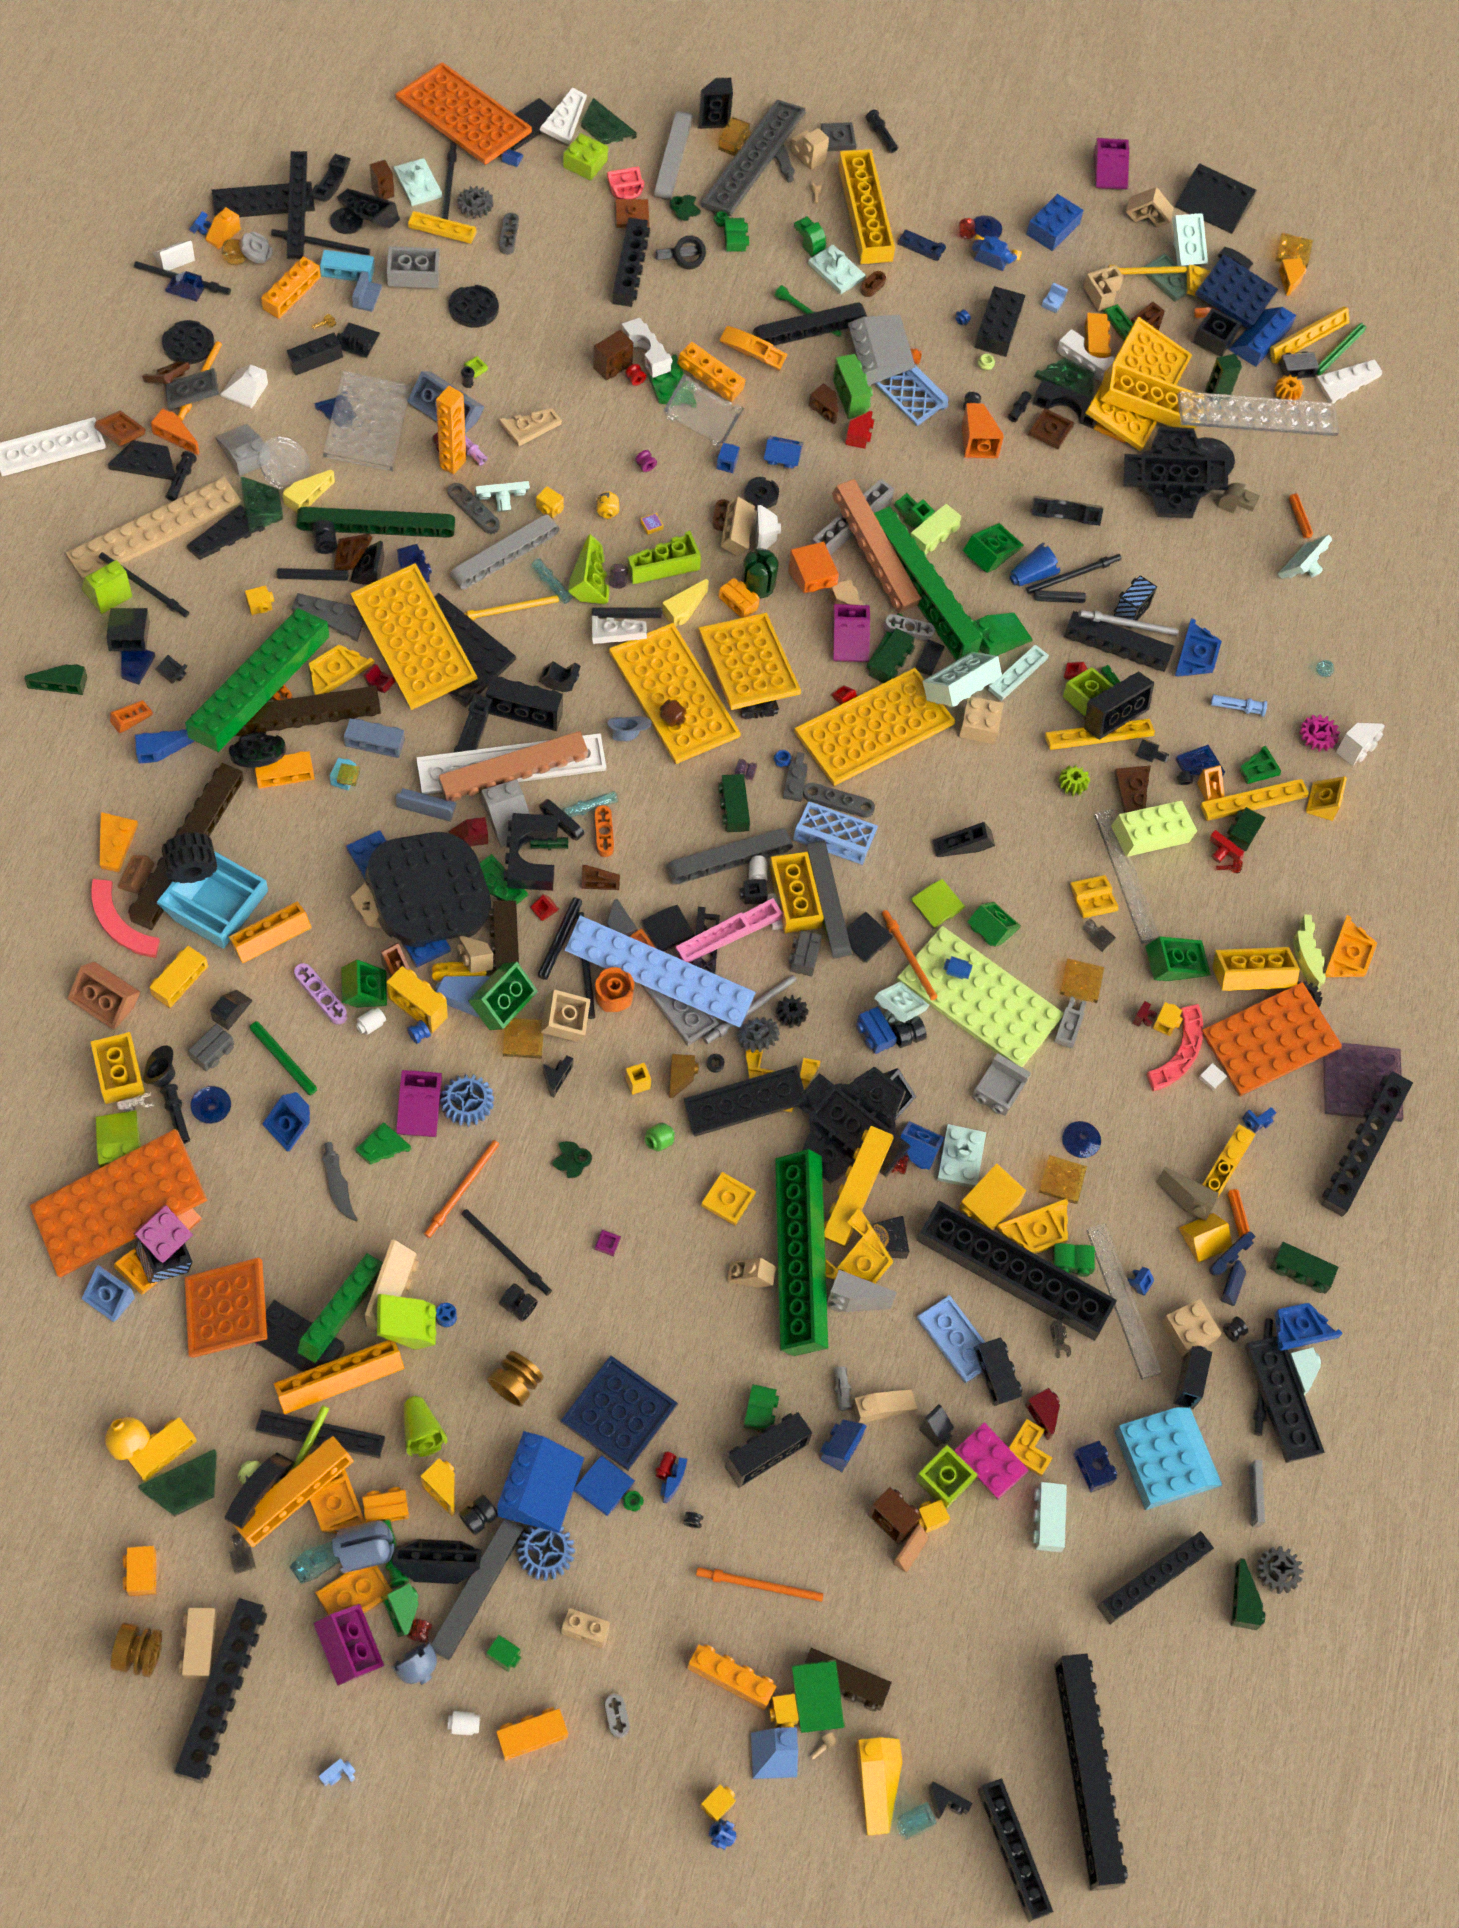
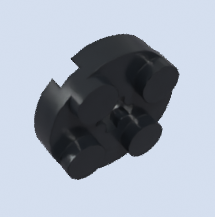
(758, 484)

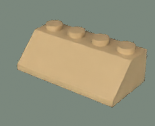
(393, 1278)

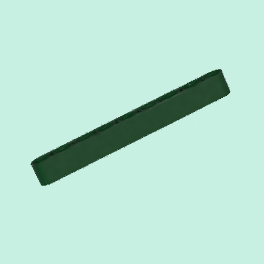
(379, 522)

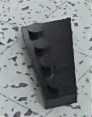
(222, 533)

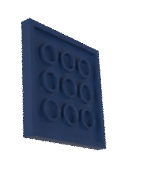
(1236, 291)
(619, 1413)

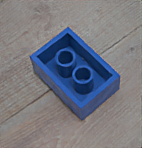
(1054, 222)

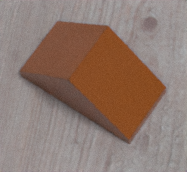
(393, 959)

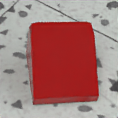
(1074, 669)
(844, 694)
(544, 907)

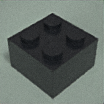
(1216, 332)

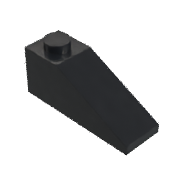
(965, 841)

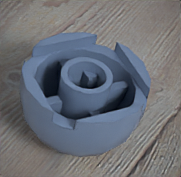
(417, 1665)

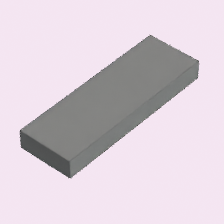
(1257, 1493)

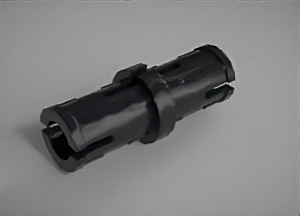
(1019, 406)

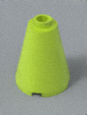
(422, 1429)

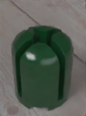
(760, 572)

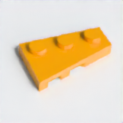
(115, 840)

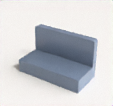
(365, 293)

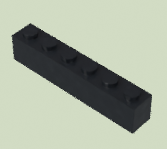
(1119, 642)

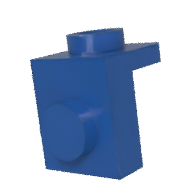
(1256, 1123)

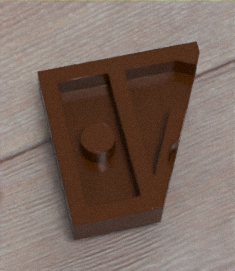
(167, 373)
(350, 551)
(599, 879)

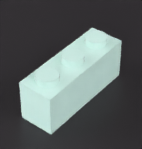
(1050, 1517)

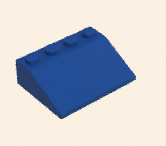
(540, 1483)

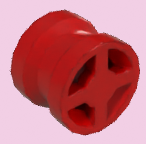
(636, 374)

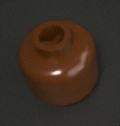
(673, 713)

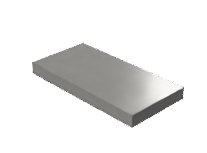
(686, 1020)

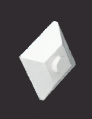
(246, 385)
(766, 528)

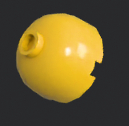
(125, 1437)

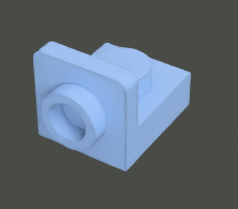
(1055, 298)
(333, 1773)

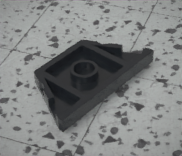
(145, 460)

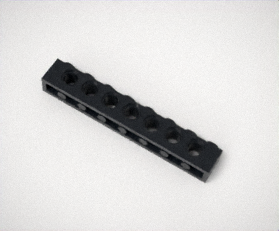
(1399, 1087)
(243, 1611)

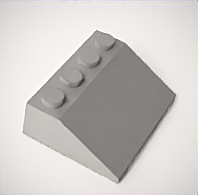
(881, 346)

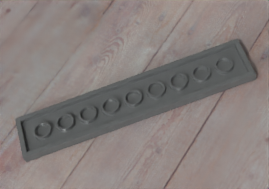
(753, 157)

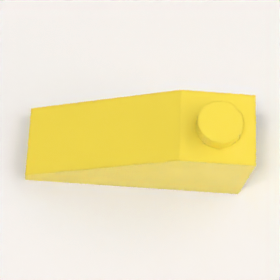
(307, 490)
(681, 606)

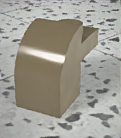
(1238, 496)

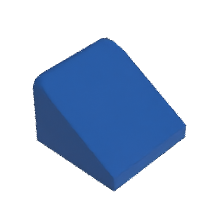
(511, 157)

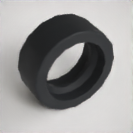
(702, 252)

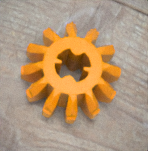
(1288, 388)

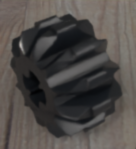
(784, 1011)

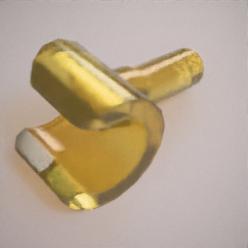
(328, 319)

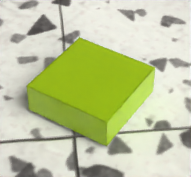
(477, 365)

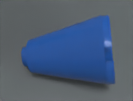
(1035, 566)

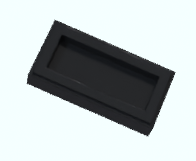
(929, 657)

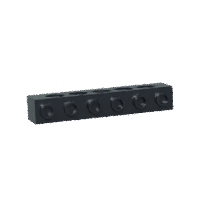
(630, 262)
(1155, 1577)
(1015, 1850)

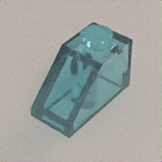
(314, 1562)
(916, 1821)

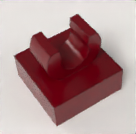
(1143, 1015)

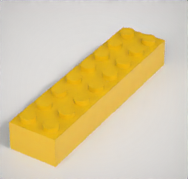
(866, 206)

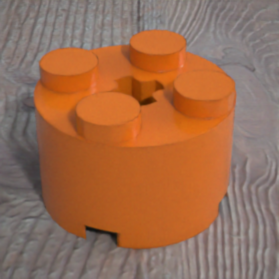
(614, 990)

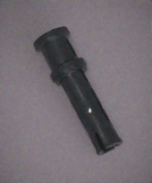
(878, 126)
(183, 469)
(173, 1105)

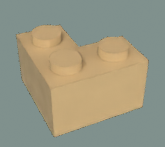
(810, 147)
(1151, 205)
(1102, 286)

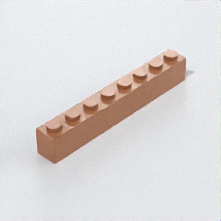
(876, 546)
(513, 766)

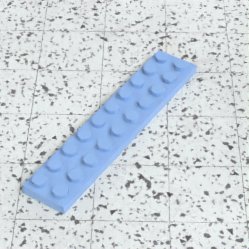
(661, 971)

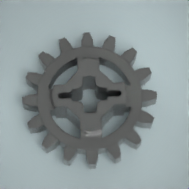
(475, 202)
(758, 1034)
(1273, 1576)

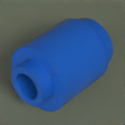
(957, 968)

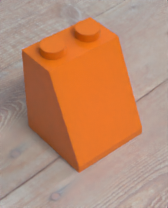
(980, 433)
(812, 567)

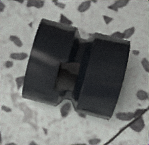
(324, 537)
(910, 1031)
(513, 1297)
(478, 1514)

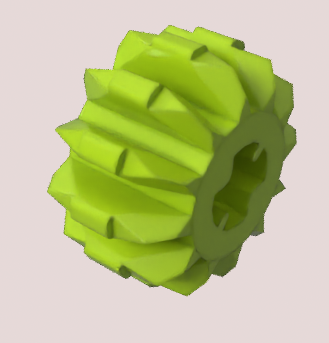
(1074, 780)

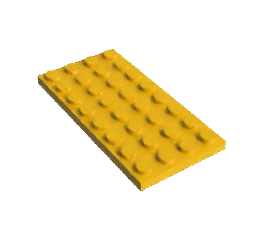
(1149, 353)
(413, 636)
(666, 670)
(873, 727)

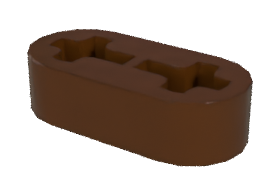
(870, 282)
(718, 514)

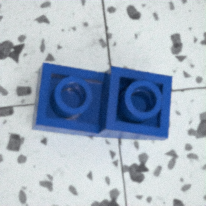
(670, 1488)

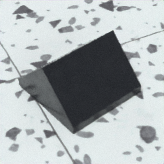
(369, 565)

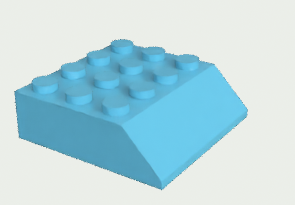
(217, 904)
(1167, 1457)

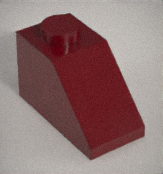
(472, 831)
(1045, 1410)

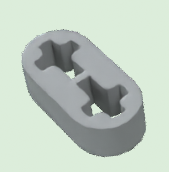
(622, 1715)

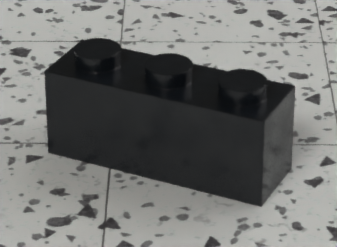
(314, 353)
(998, 1371)

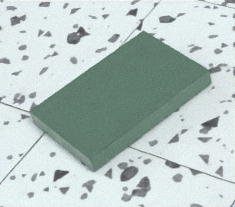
(1172, 284)

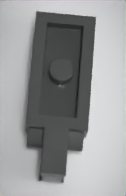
(796, 779)

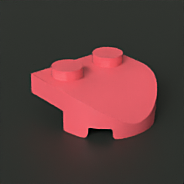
(625, 183)

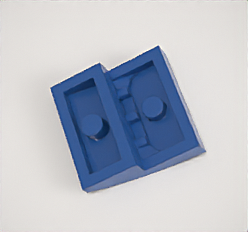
(604, 1485)

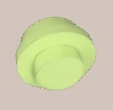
(986, 362)

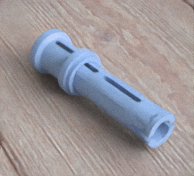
(1247, 706)

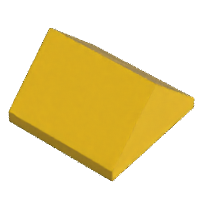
(1326, 797)
(1207, 1237)

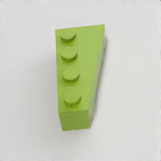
(665, 560)

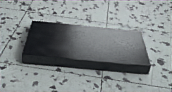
(534, 115)

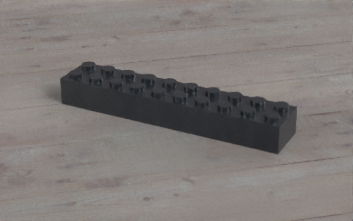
(1016, 1270)
(1090, 1773)

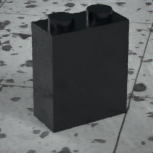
(128, 629)
(1193, 1377)

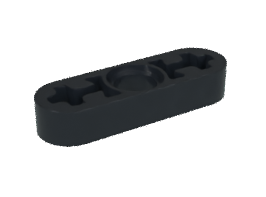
(565, 822)

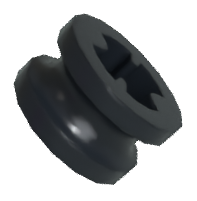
(715, 1057)
(693, 1520)

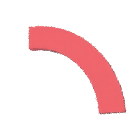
(115, 926)
(1186, 1053)

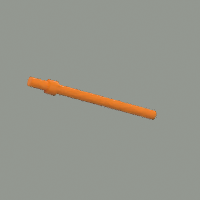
(893, 927)
(439, 1218)
(718, 1575)

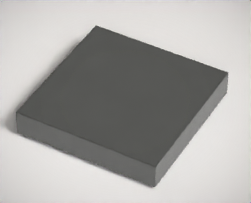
(840, 136)

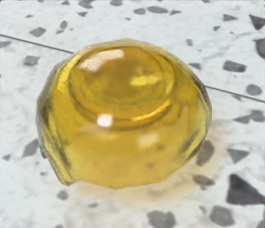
(232, 253)

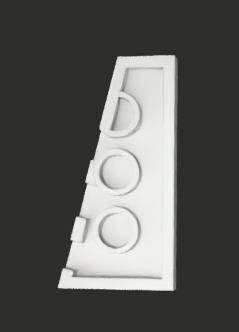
(565, 117)
(1343, 381)

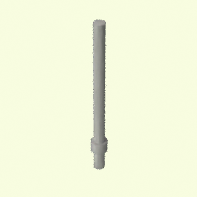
(1097, 616)
(721, 1029)

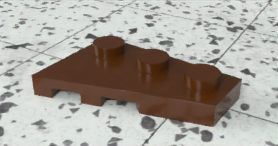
(1133, 787)

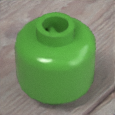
(659, 1137)

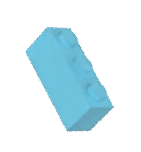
(346, 265)

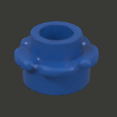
(963, 317)
(782, 754)

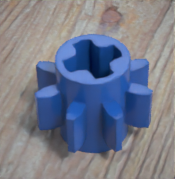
(722, 1834)

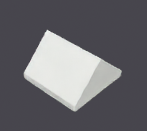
(175, 255)

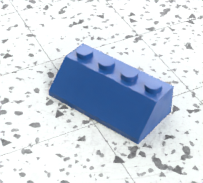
(1267, 331)

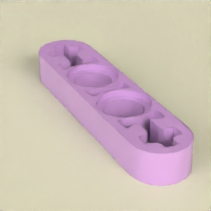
(322, 992)

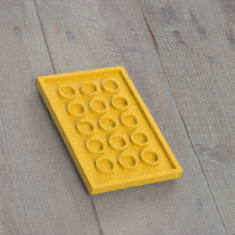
(749, 661)

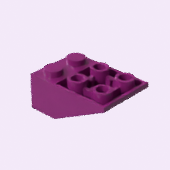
(1111, 163)
(851, 632)
(419, 1103)

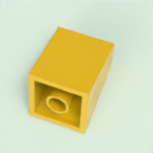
(993, 1198)

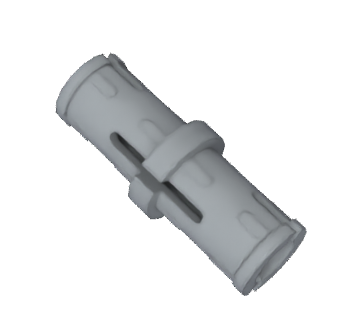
(842, 1388)

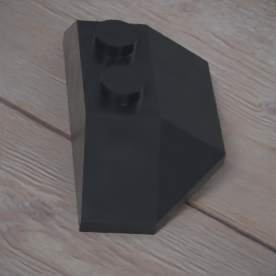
(437, 1560)

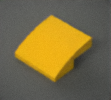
(1094, 896)

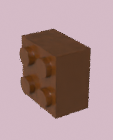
(613, 355)
(894, 1515)

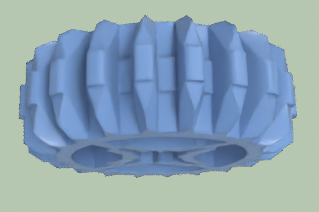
(453, 1094)
(553, 1553)

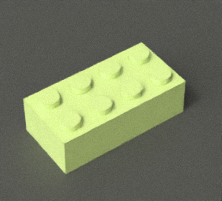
(1154, 828)

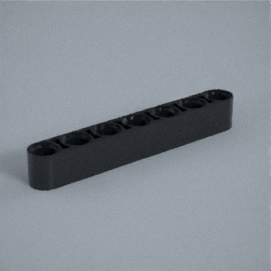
(810, 324)

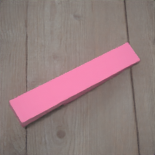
(730, 930)

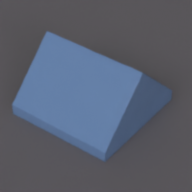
(107, 1294)

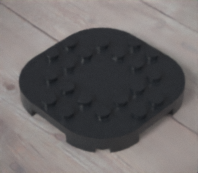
(428, 888)

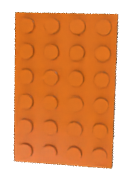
(1271, 1039)

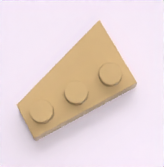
(531, 426)

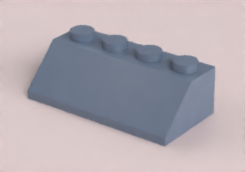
(428, 389)

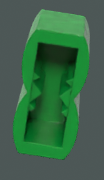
(735, 234)
(1074, 1258)
(760, 1408)

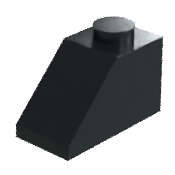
(229, 1008)
(937, 1426)

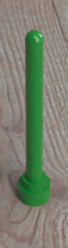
(783, 294)

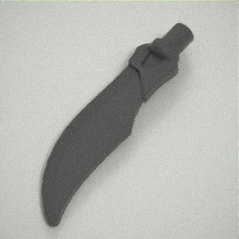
(786, 167)
(337, 1183)

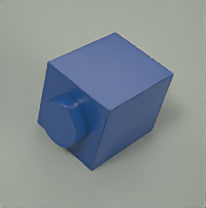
(728, 457)

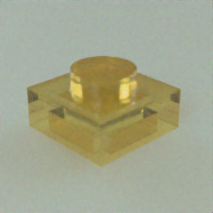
(348, 774)

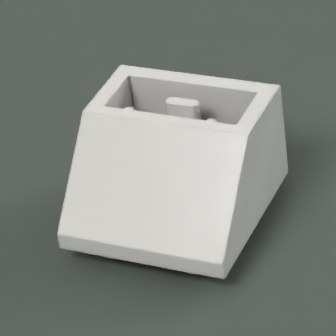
(1360, 740)

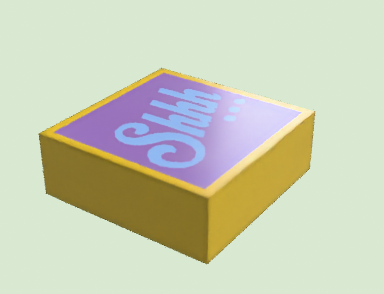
(651, 523)

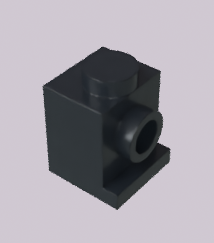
(754, 892)

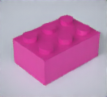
(991, 1460)

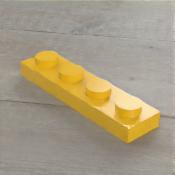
(442, 227)

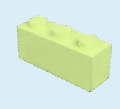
(936, 528)

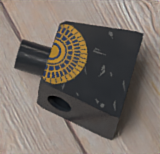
(893, 1236)

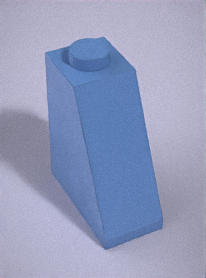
(459, 990)

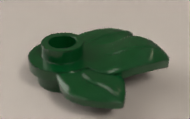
(684, 207)
(569, 1161)

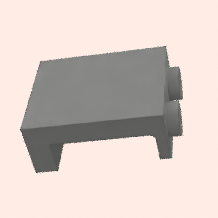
(1001, 1085)

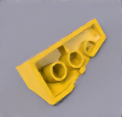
(879, 1778)

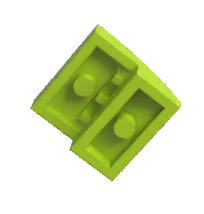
(938, 903)

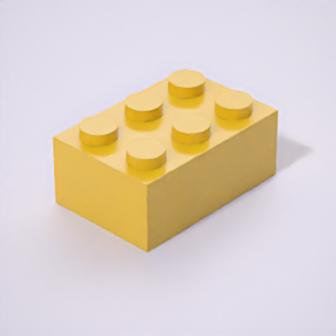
(417, 998)
(117, 1068)

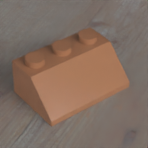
(103, 994)

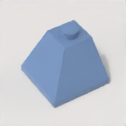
(774, 1753)

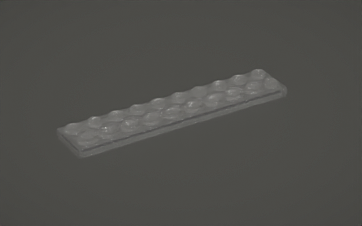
(1257, 413)

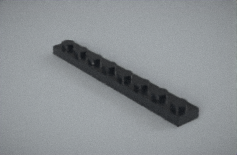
(297, 204)

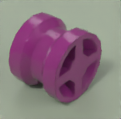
(646, 461)

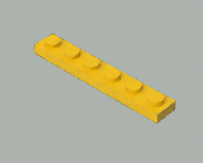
(1310, 334)
(1081, 737)
(1254, 799)

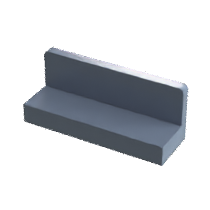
(425, 804)

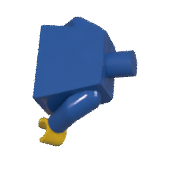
(994, 252)

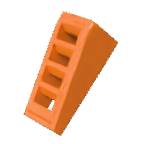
(121, 723)

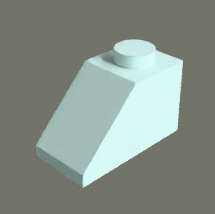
(1306, 1366)

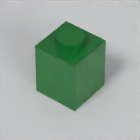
(504, 1653)

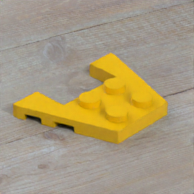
(808, 1068)
(867, 1258)

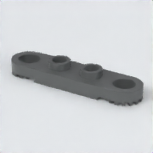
(473, 508)
(838, 800)

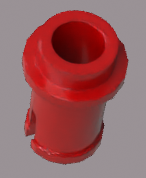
(665, 1466)

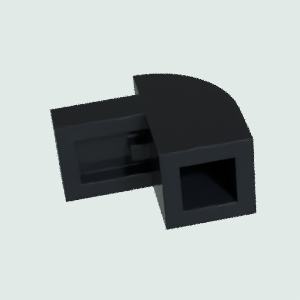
(558, 677)

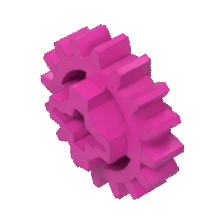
(1319, 732)

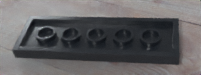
(257, 200)
(745, 1100)
(1284, 1400)

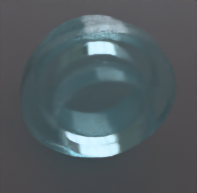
(1325, 668)

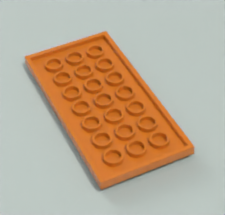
(463, 113)
(115, 1201)

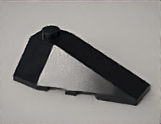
(370, 208)

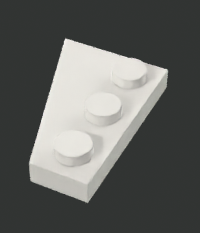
(613, 631)

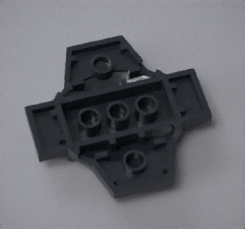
(1175, 472)
(843, 1113)

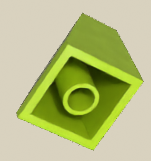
(107, 587)

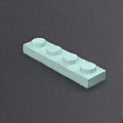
(1018, 672)

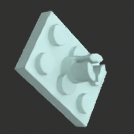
(417, 182)
(1189, 239)
(836, 269)
(502, 493)
(1306, 558)
(901, 1003)
(961, 1156)

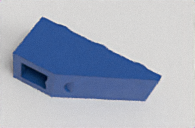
(157, 746)

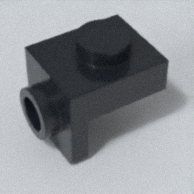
(171, 669)

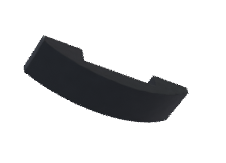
(332, 179)
(474, 724)
(256, 1487)

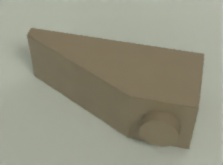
(1188, 1193)

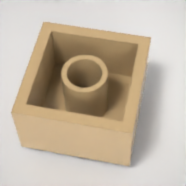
(981, 720)
(565, 1015)
(1191, 1327)

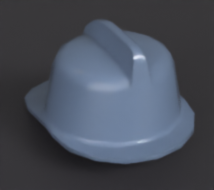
(628, 728)

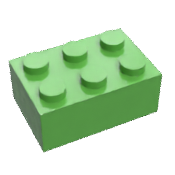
(852, 385)

